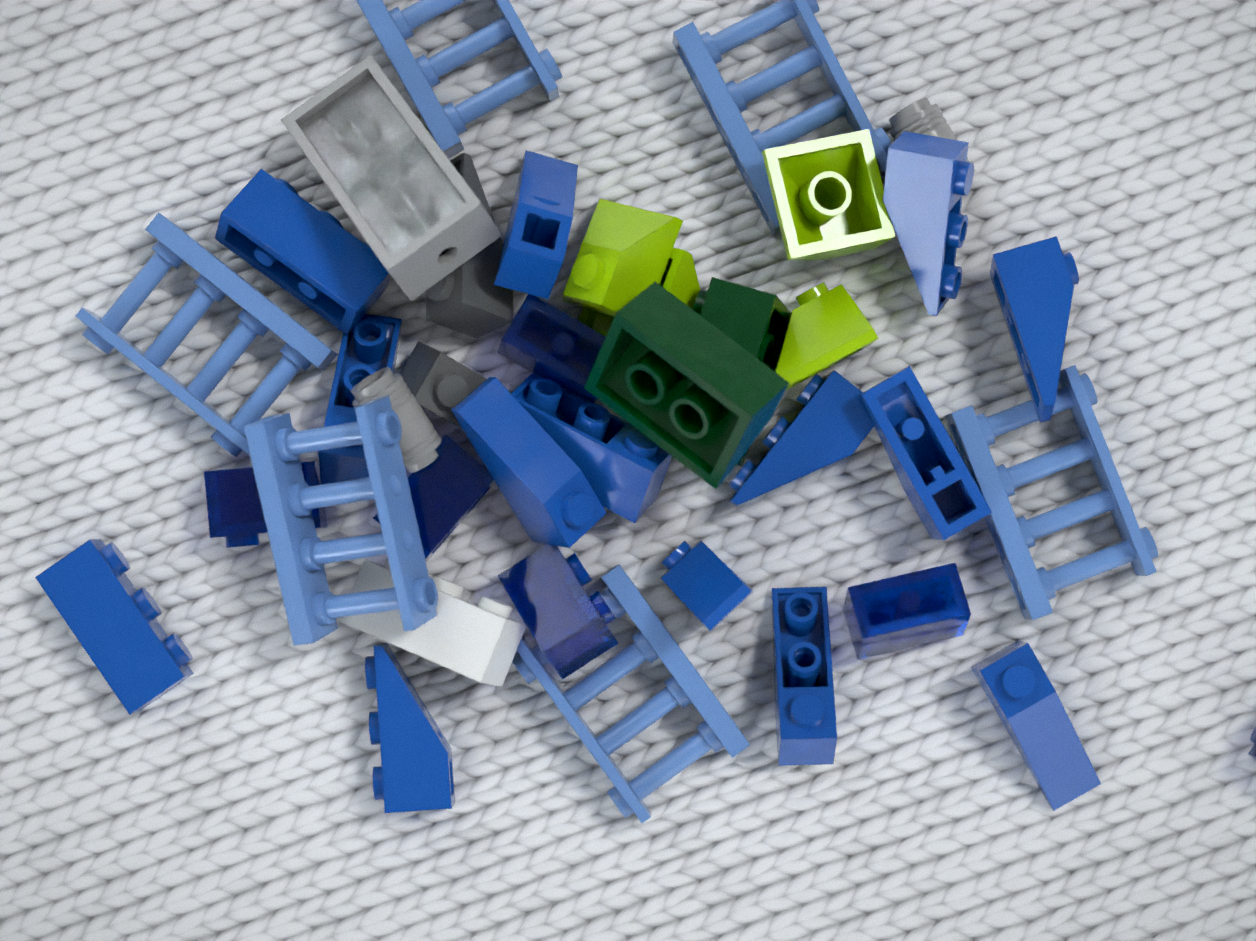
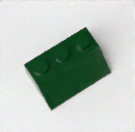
(746, 316)
(684, 383)

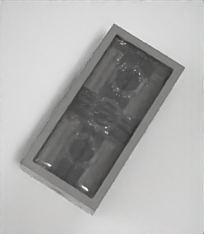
(391, 178)

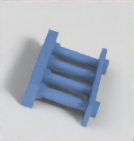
(422, 74)
(728, 100)
(213, 284)
(292, 532)
(1016, 535)
(682, 688)

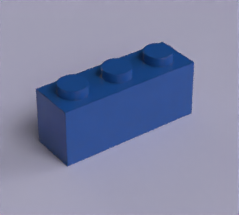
(303, 250)
(116, 624)

